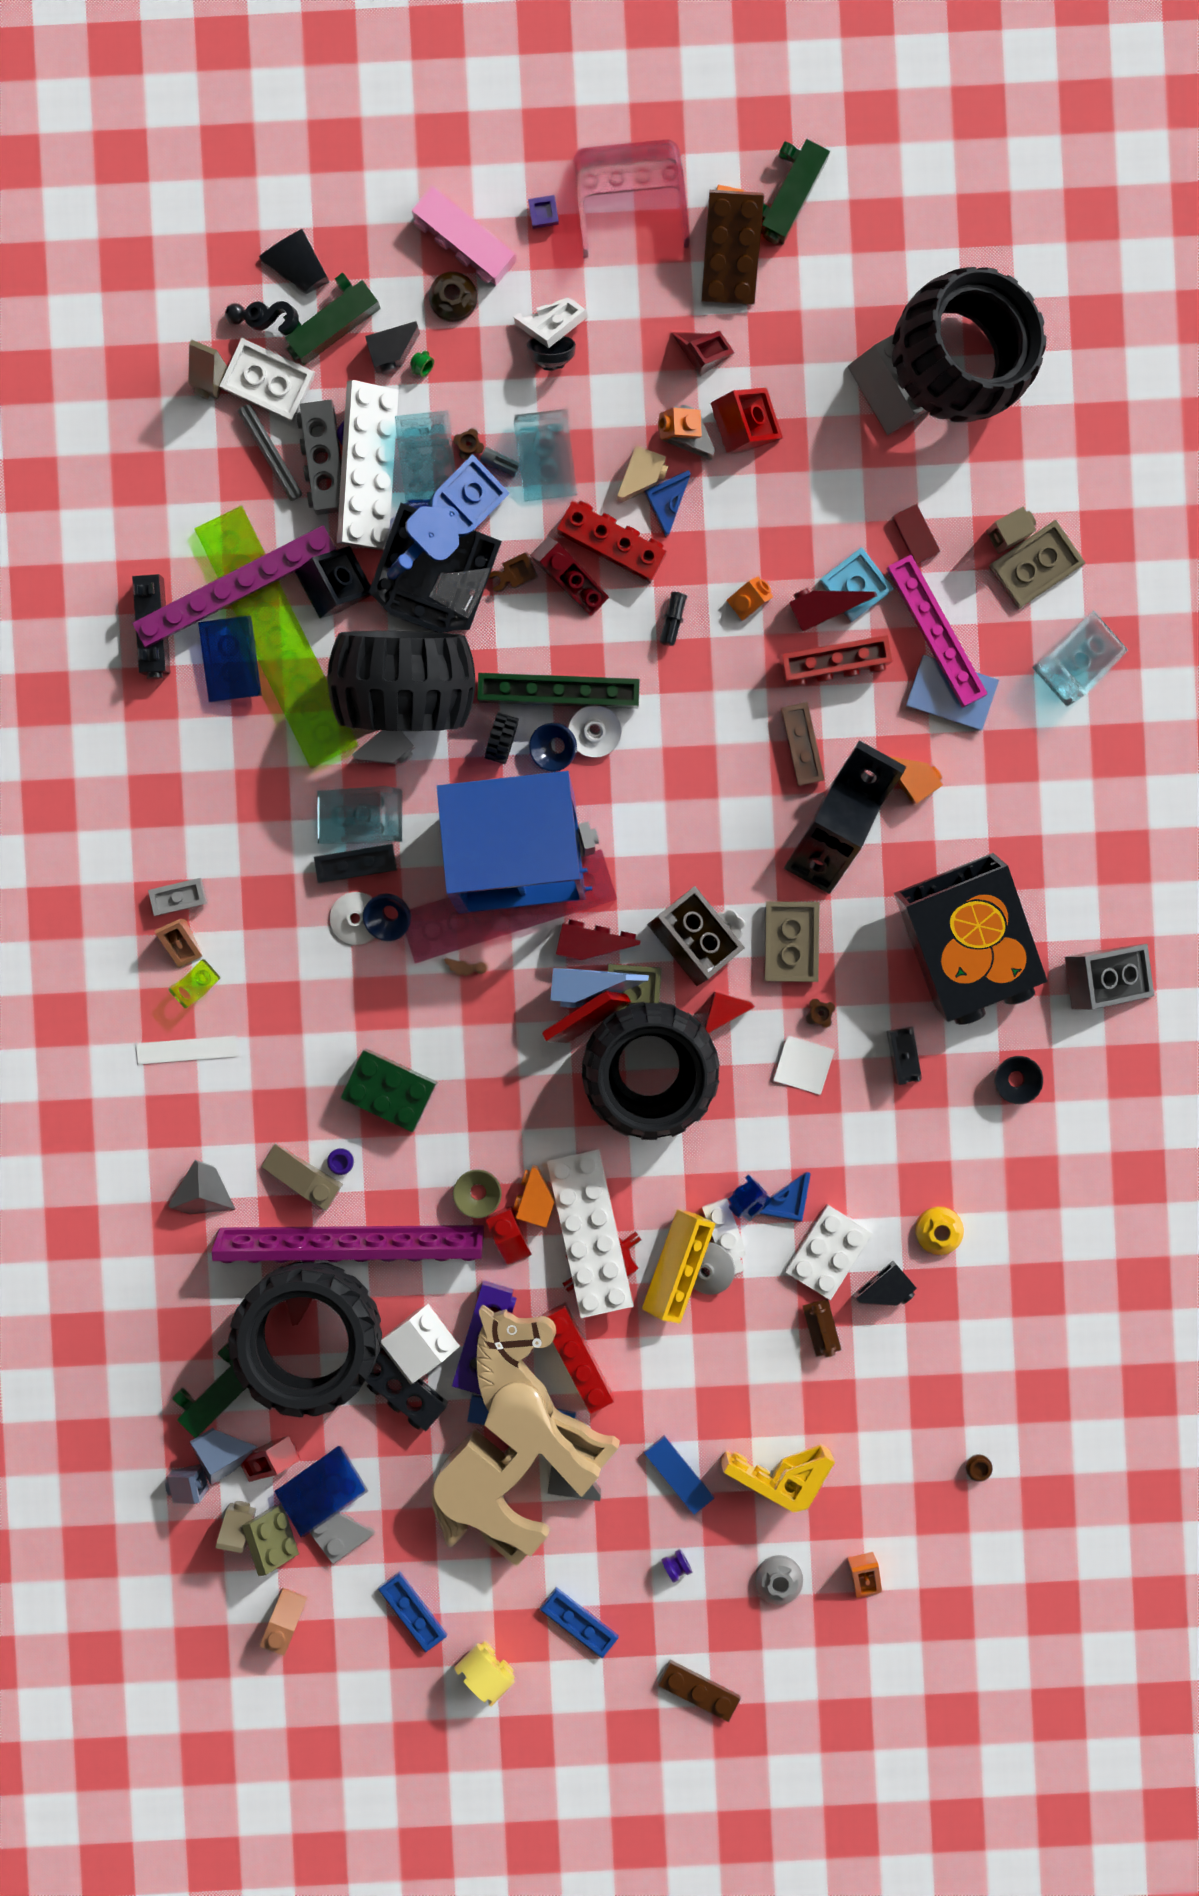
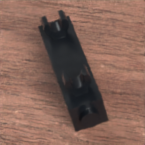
(149, 597)

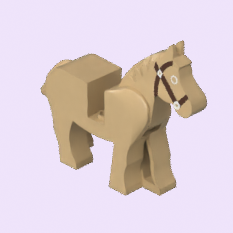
(524, 1417)

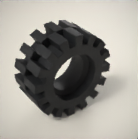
(501, 738)

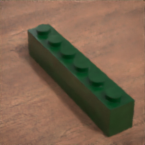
(558, 690)

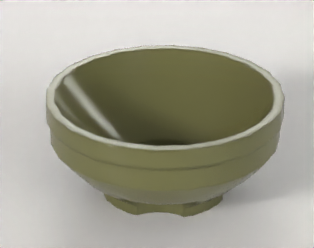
(471, 1206)

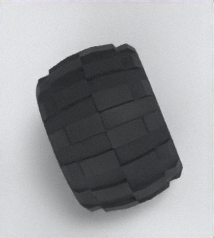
(661, 1113)

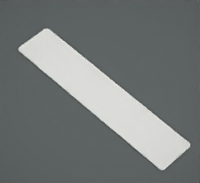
(187, 1049)

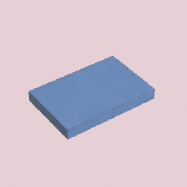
(935, 696)

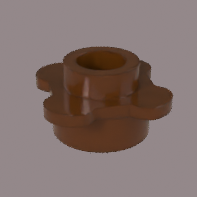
(468, 436)
(825, 1019)

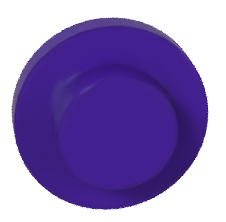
(340, 1161)

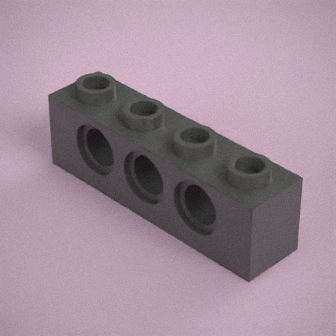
(312, 415)

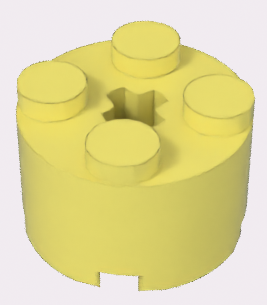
(485, 1674)

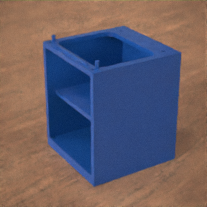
(511, 842)

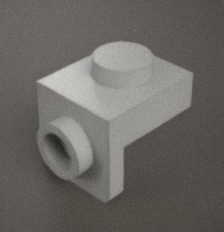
(588, 839)

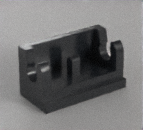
(904, 1055)

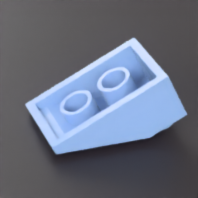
(580, 986)

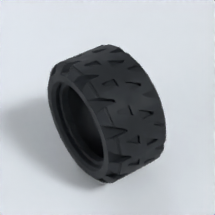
(265, 1378)

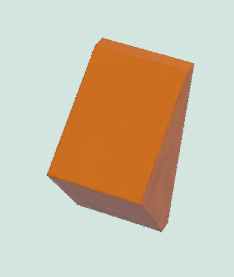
(865, 1574)

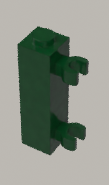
(795, 189)
(332, 321)
(211, 1402)

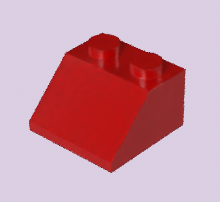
(746, 419)

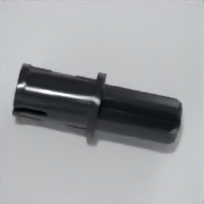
(673, 618)

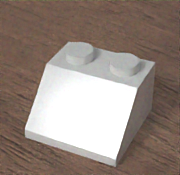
(419, 1344)

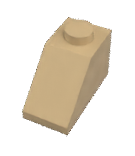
(642, 473)

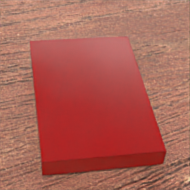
(586, 1017)

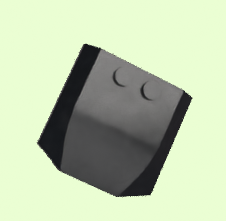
(410, 592)

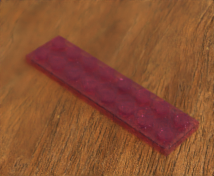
(441, 930)

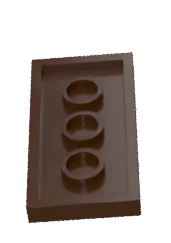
(732, 246)

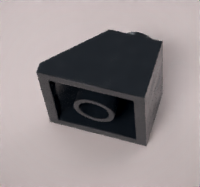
(333, 581)

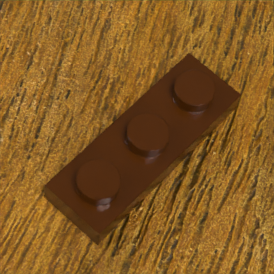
(802, 744)
(699, 1690)

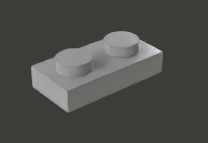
(177, 896)

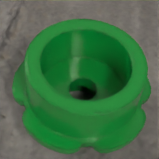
(421, 363)

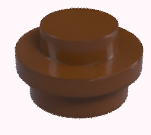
(979, 1467)

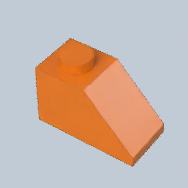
(918, 779)

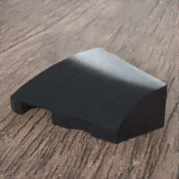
(296, 262)

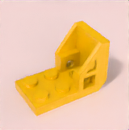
(804, 1470)

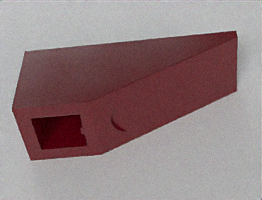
(569, 575)
(587, 943)

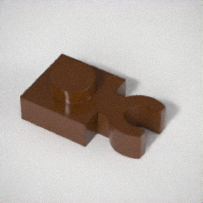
(517, 572)

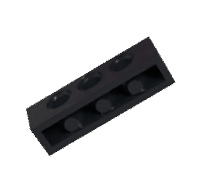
(419, 1417)

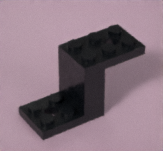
(844, 817)

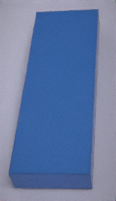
(679, 1474)
(412, 1611)
(579, 1622)

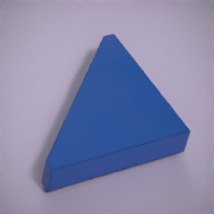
(666, 499)
(790, 1200)

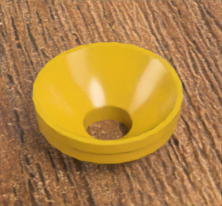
(929, 1221)

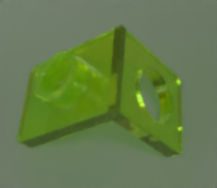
(196, 983)

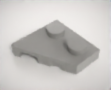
(340, 1536)

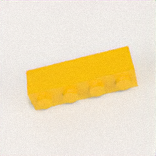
(678, 1266)

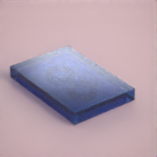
(229, 658)

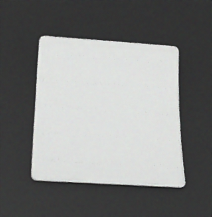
(804, 1065)

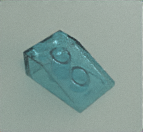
(545, 454)
(1080, 659)
(359, 815)

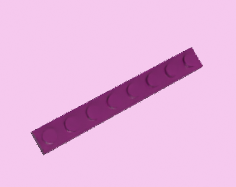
(232, 587)

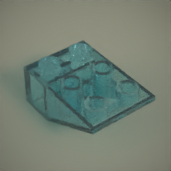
(425, 452)

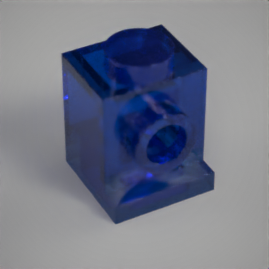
(749, 1199)

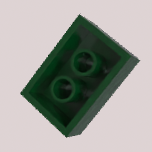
(389, 1090)

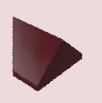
(704, 349)

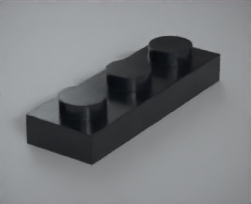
(355, 863)

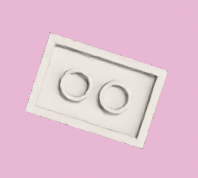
(267, 380)
(828, 1252)

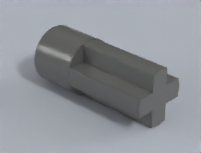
(499, 461)

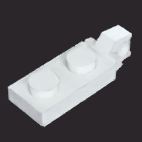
(726, 1231)

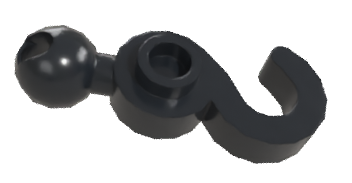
(261, 316)

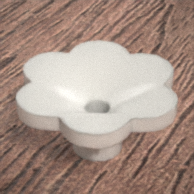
(737, 922)

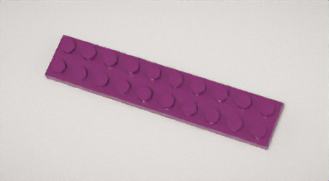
(348, 1243)

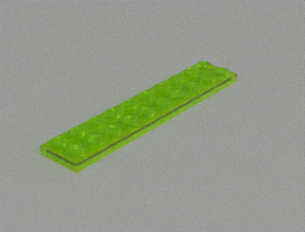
(279, 642)

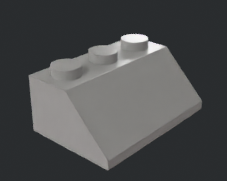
(881, 388)

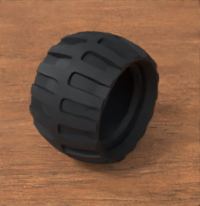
(1004, 316)
(401, 680)

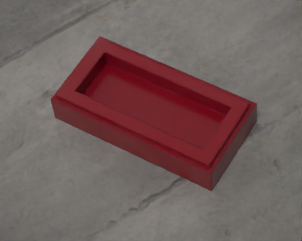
(916, 533)

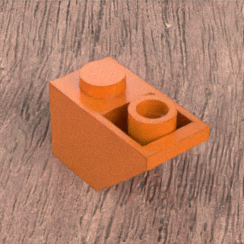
(537, 1199)

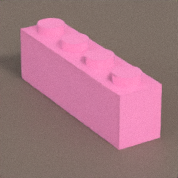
(463, 236)

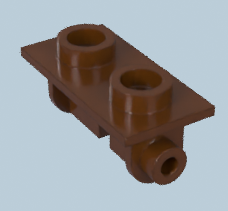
(822, 1328)

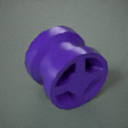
(677, 1565)

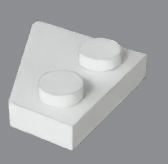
(552, 321)

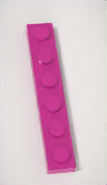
(936, 631)

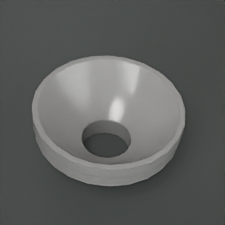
(776, 1567)

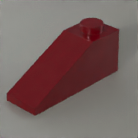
(821, 605)

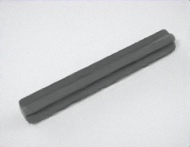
(270, 452)

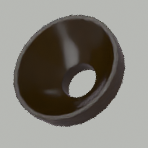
(455, 309)

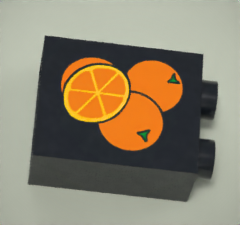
(971, 939)

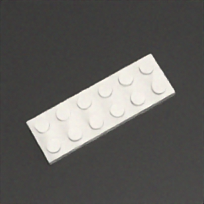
(367, 465)
(590, 1233)

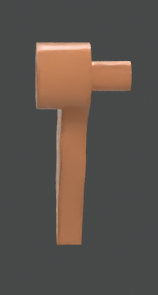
(465, 968)

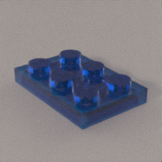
(321, 1491)

